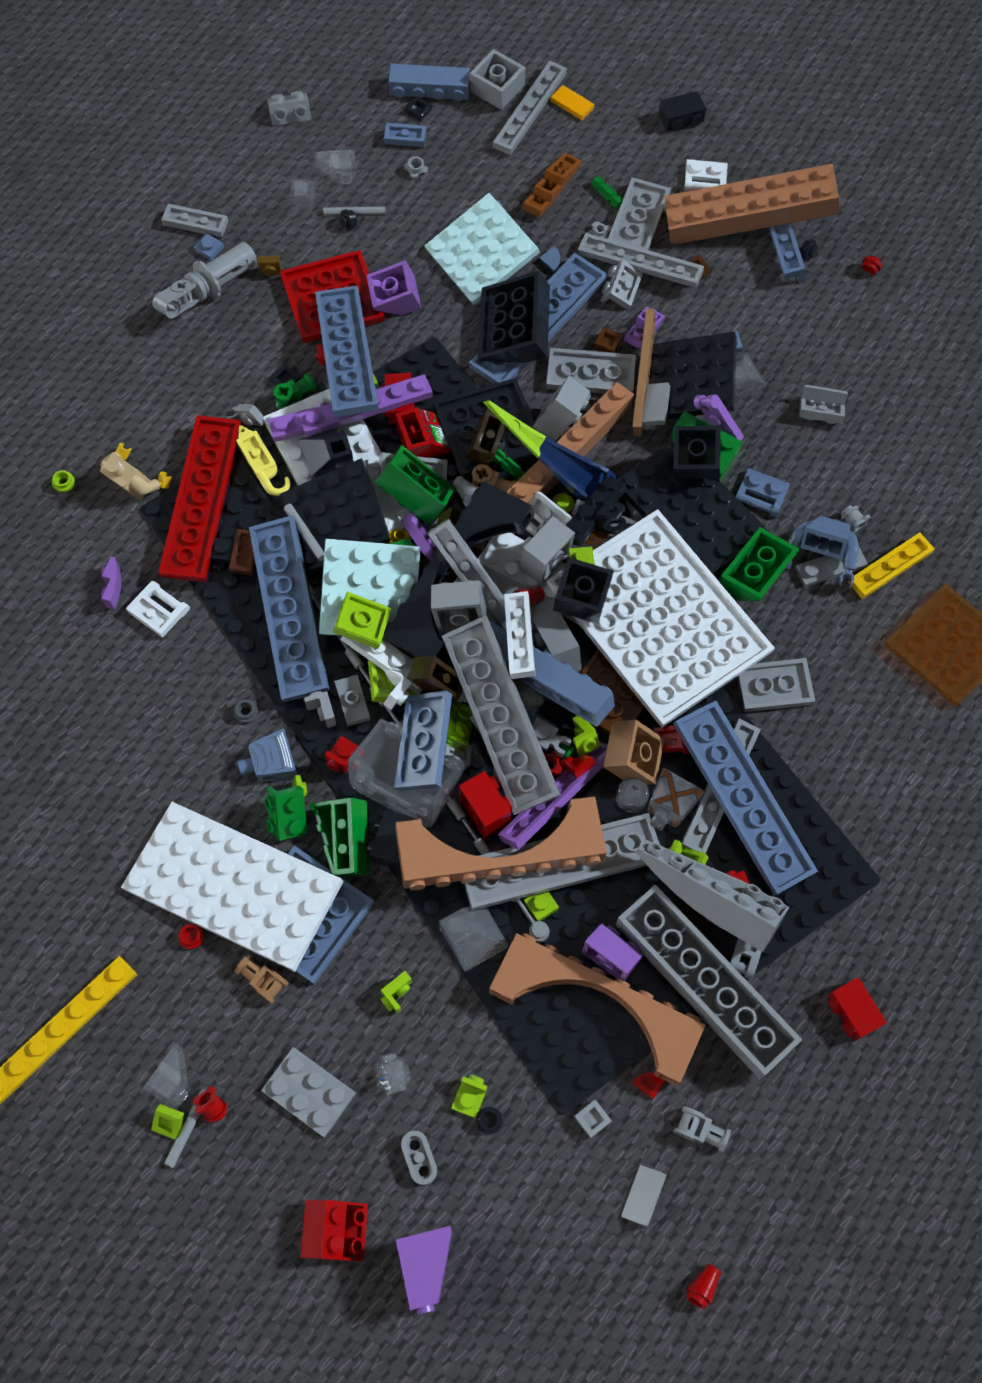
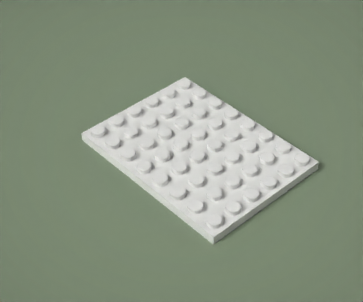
(668, 620)

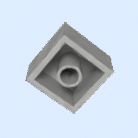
(497, 79)
(562, 409)
(546, 549)
(456, 604)

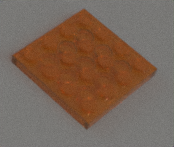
(943, 644)

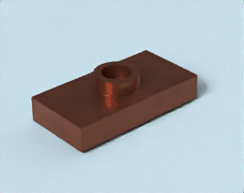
(242, 556)

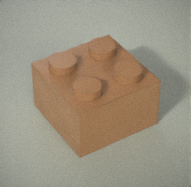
(633, 751)

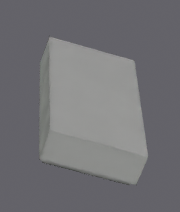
(656, 404)

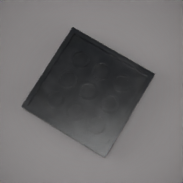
(696, 368)
(461, 414)
(338, 508)

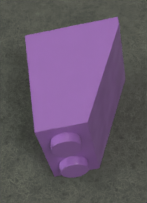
(424, 1266)

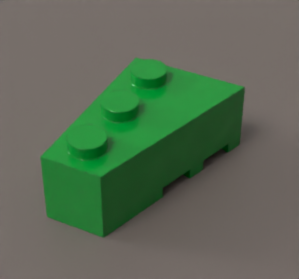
(729, 445)
(344, 834)

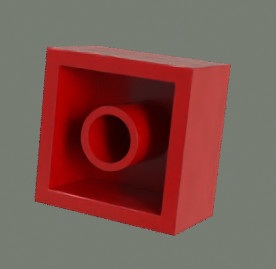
(485, 804)

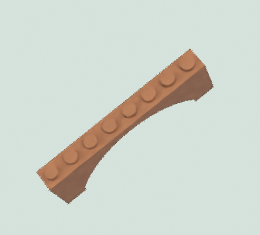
(431, 862)
(669, 1032)

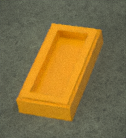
(572, 102)

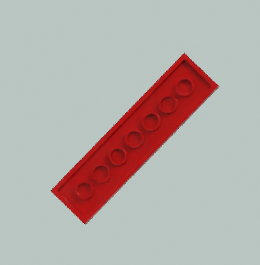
(200, 499)

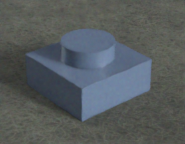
(209, 247)

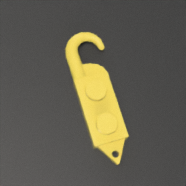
(260, 460)

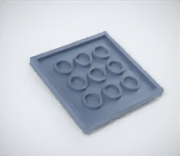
(337, 926)

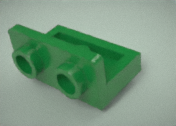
(286, 812)

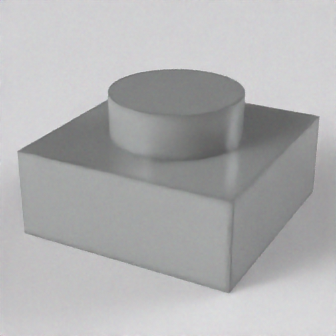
(592, 1118)

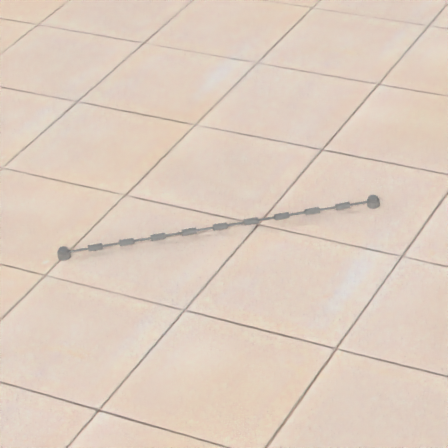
(538, 929)

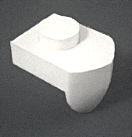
(401, 685)

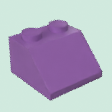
(394, 289)
(612, 952)

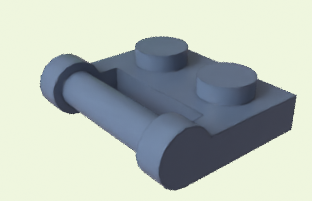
(765, 487)

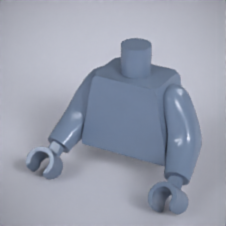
(831, 539)

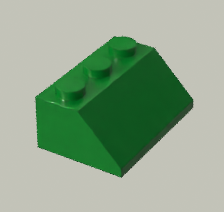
(415, 485)
(757, 566)

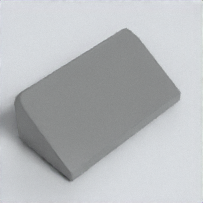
(643, 1196)

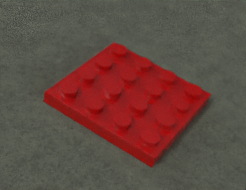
(322, 275)

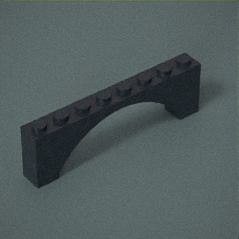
(486, 516)

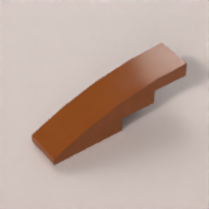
(551, 185)

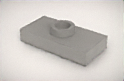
(352, 700)

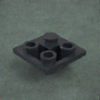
(326, 452)

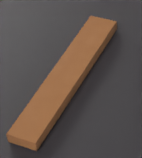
(644, 371)

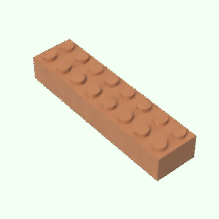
(752, 204)

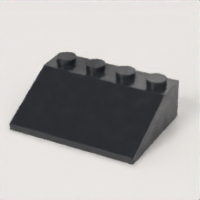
(515, 320)

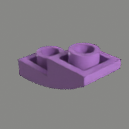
(635, 334)
(112, 577)

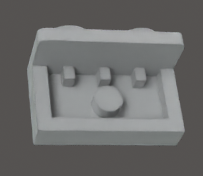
(289, 108)
(823, 404)

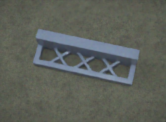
(788, 251)

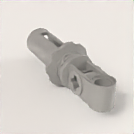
(204, 280)

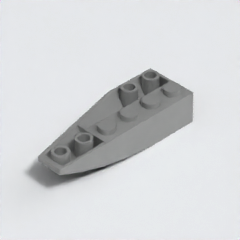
(717, 896)

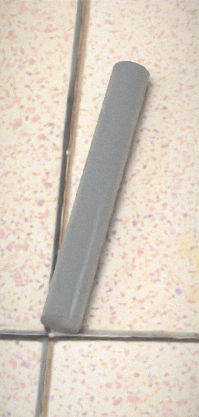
(335, 211)
(304, 531)
(183, 1136)

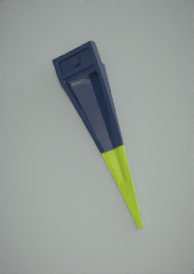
(571, 469)

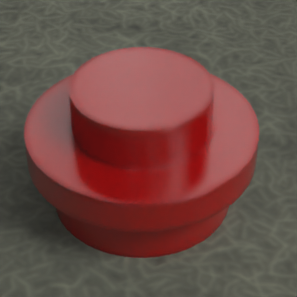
(871, 264)
(191, 936)

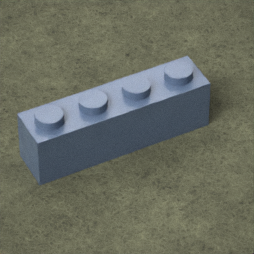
(429, 81)

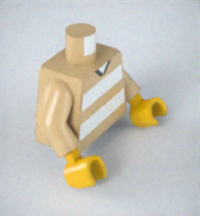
(128, 477)

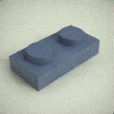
(405, 135)

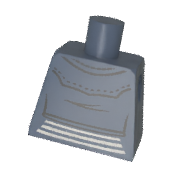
(270, 758)

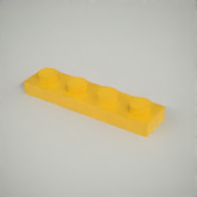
(891, 565)

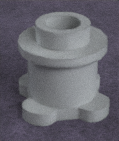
(852, 516)

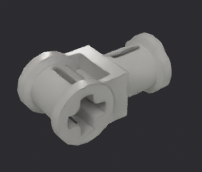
(701, 1129)

